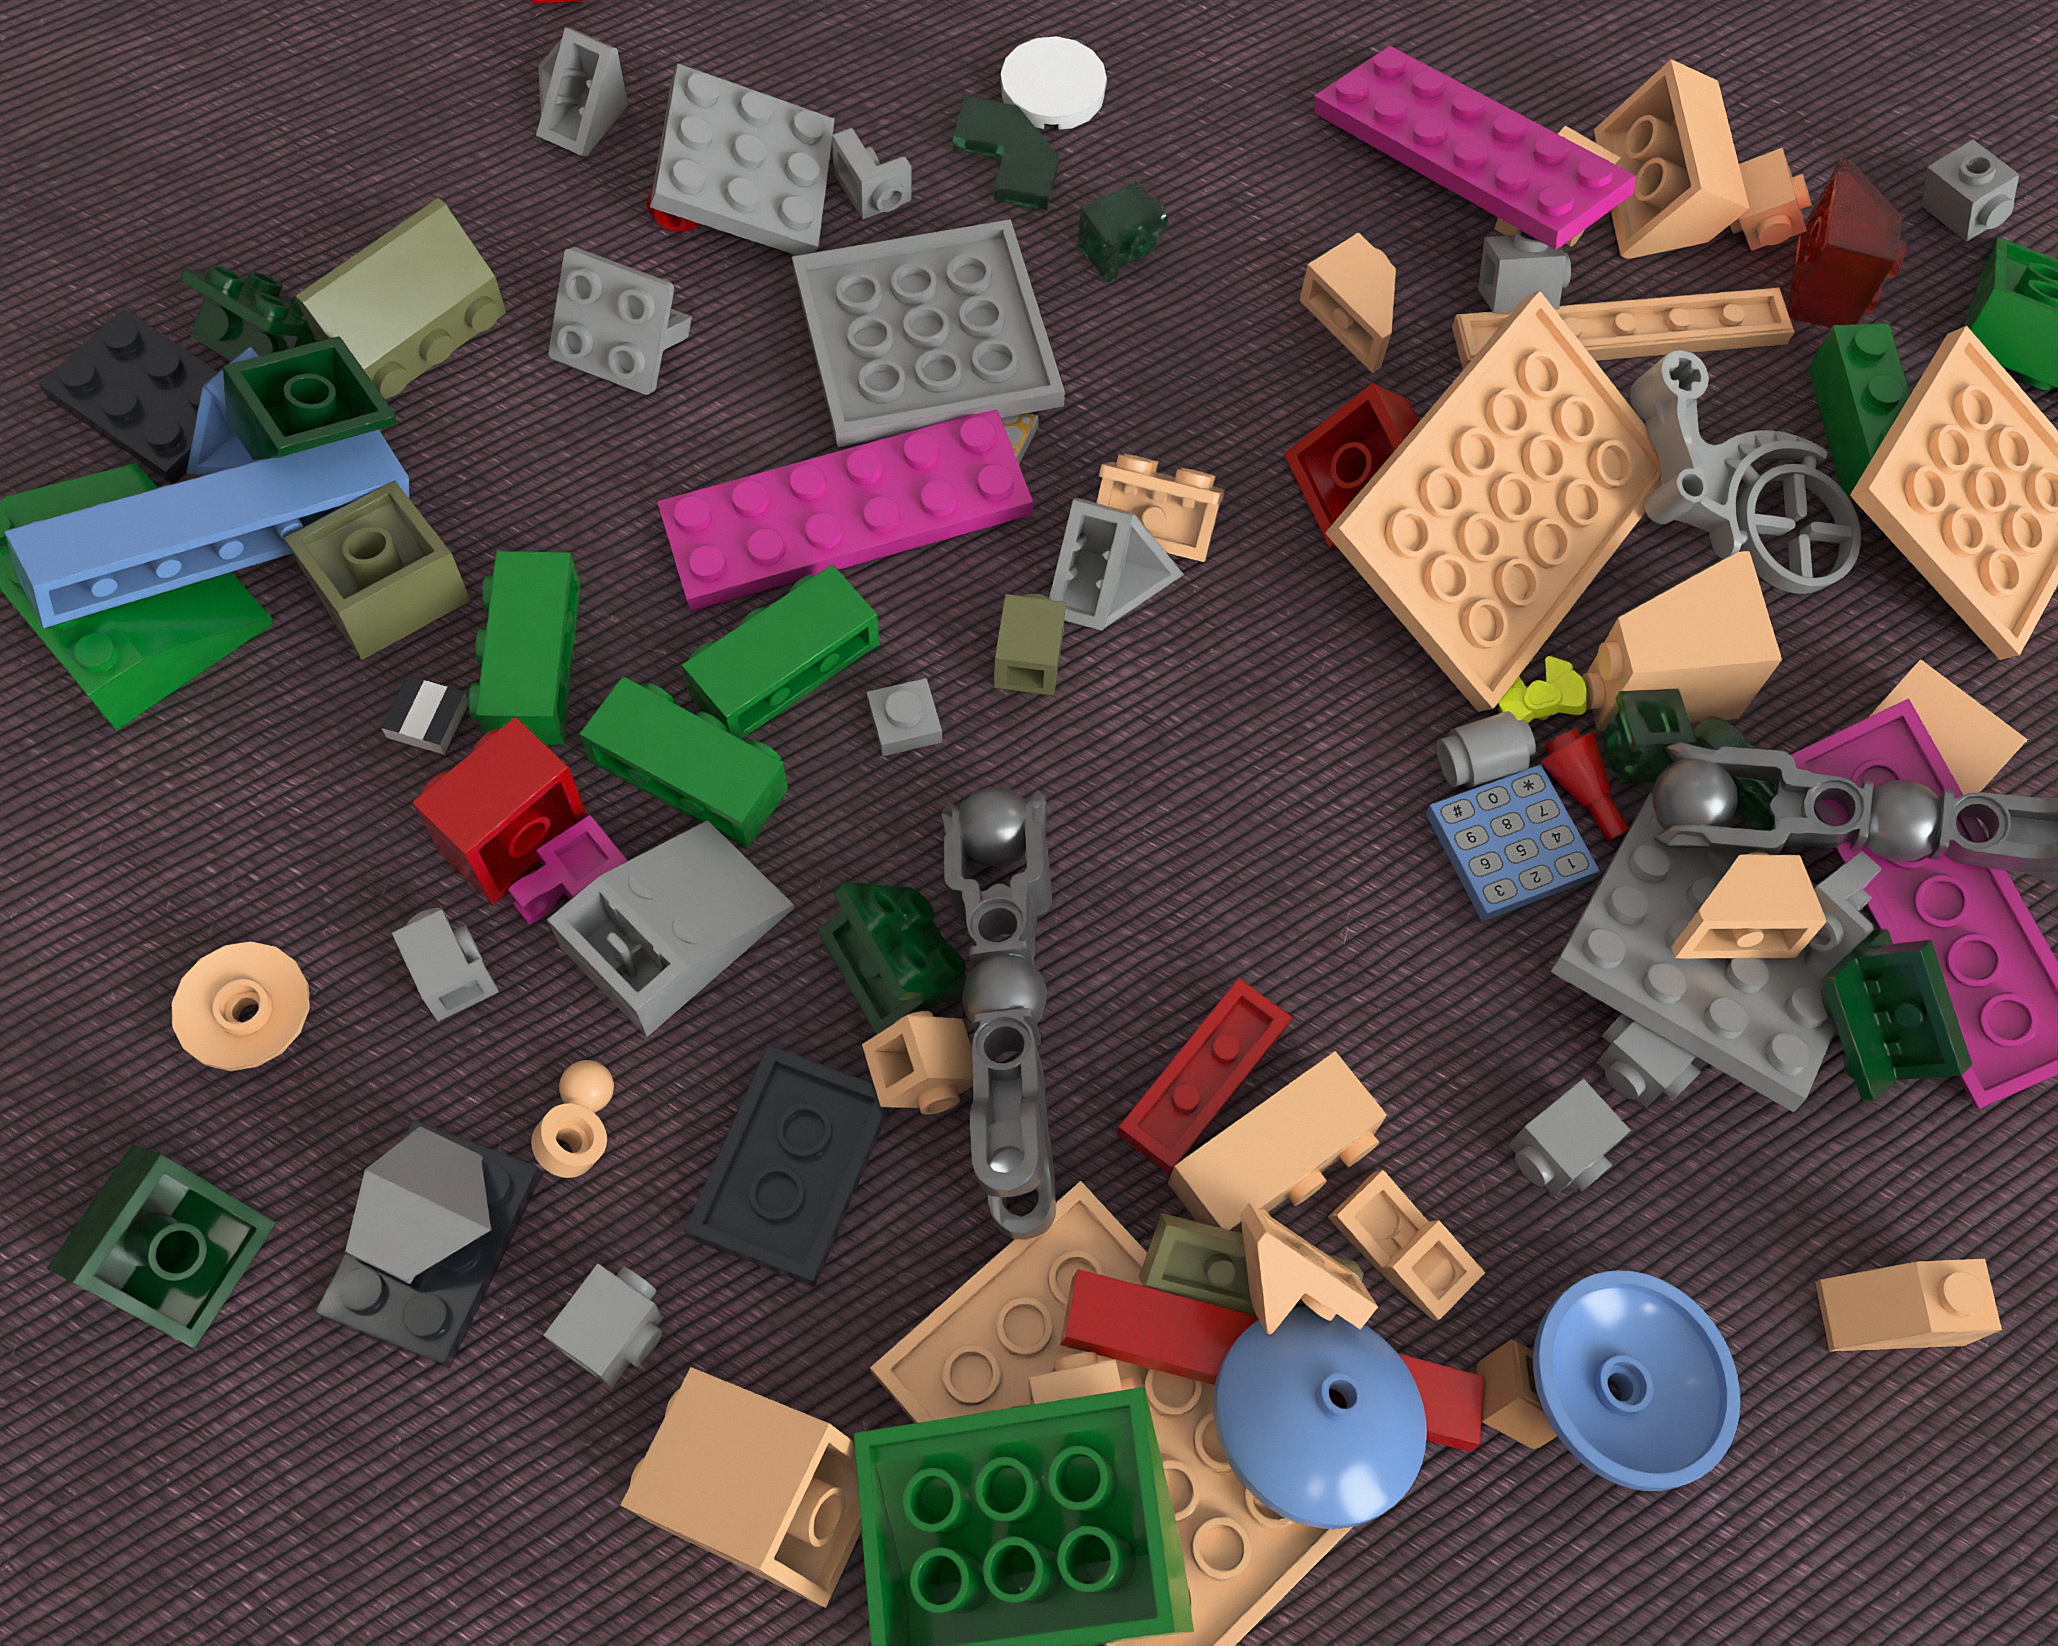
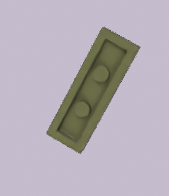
(1204, 1264)

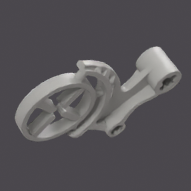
(1704, 479)

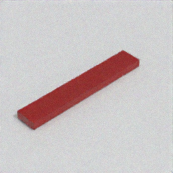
(1194, 1337)

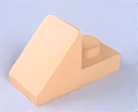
(1290, 1269)

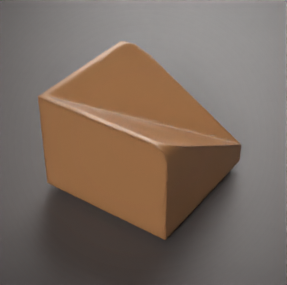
(1511, 1395)

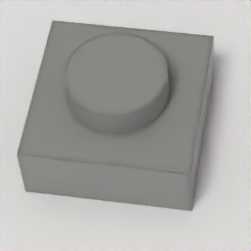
(904, 717)

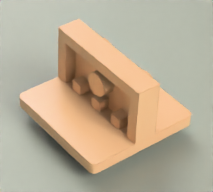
(1173, 509)

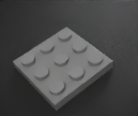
(743, 162)

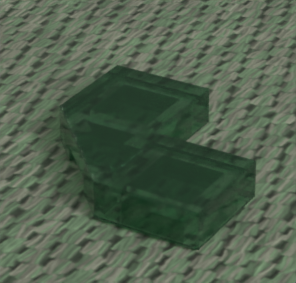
(1006, 133)

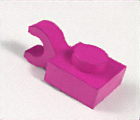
(568, 867)

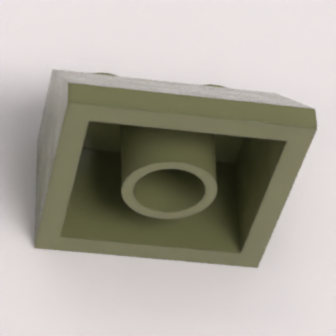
(379, 569)

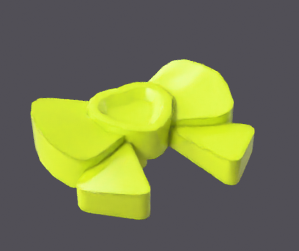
(1561, 693)

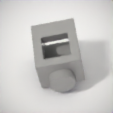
(444, 963)

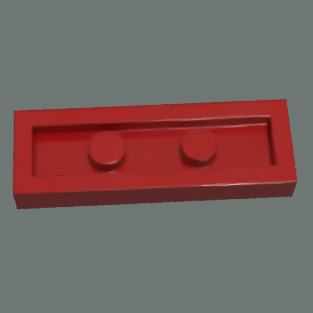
(1204, 1076)

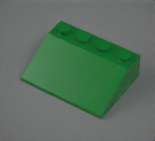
(2018, 312)
(142, 648)
(1021, 1528)

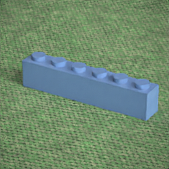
(191, 527)

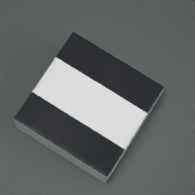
(425, 714)

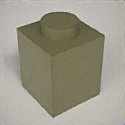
(1029, 644)

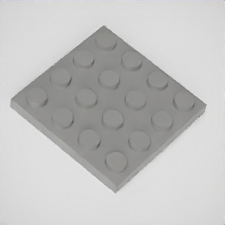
(926, 331)
(1738, 1014)

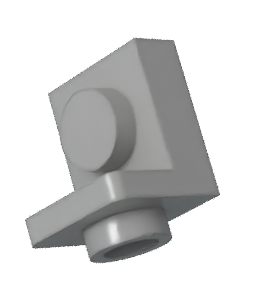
(867, 183)
(1841, 900)

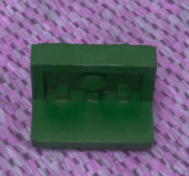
(245, 313)
(891, 952)
(1893, 1015)

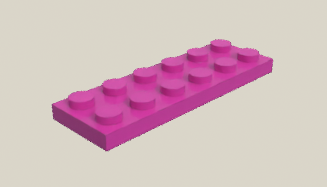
(1475, 146)
(844, 508)
(1980, 928)

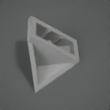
(580, 92)
(1108, 565)
(418, 1205)

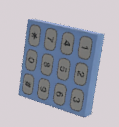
(1511, 842)

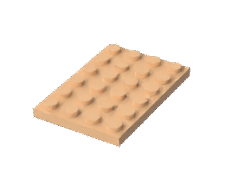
(1503, 502)
(1009, 1326)

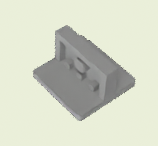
(614, 320)

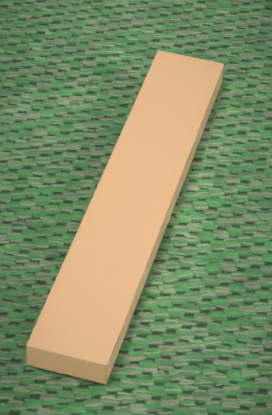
(1654, 325)

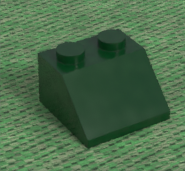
(302, 399)
(162, 1245)

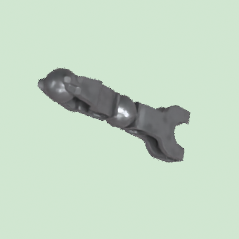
(1892, 819)
(1005, 998)

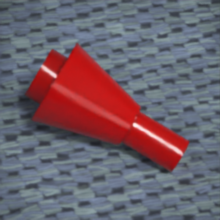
(1580, 770)

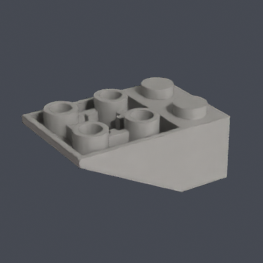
(668, 923)

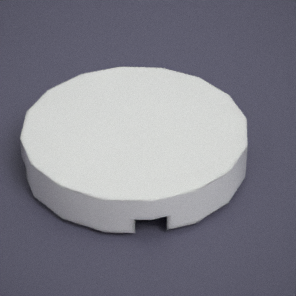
(1054, 81)

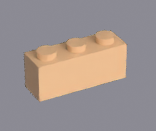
(1280, 1147)

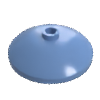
(1671, 1374)
(1300, 1448)

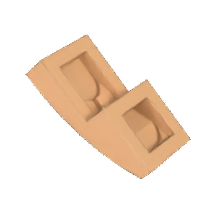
(1405, 1247)

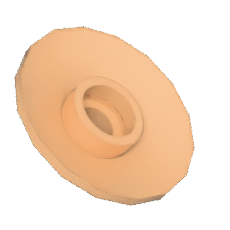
(221, 987)

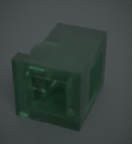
(1120, 228)
(1633, 736)

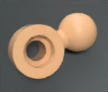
(584, 1090)

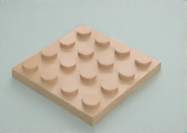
(1972, 492)

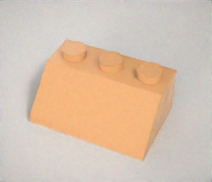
(1683, 161)

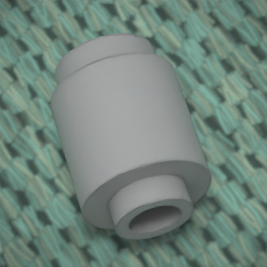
(1486, 750)

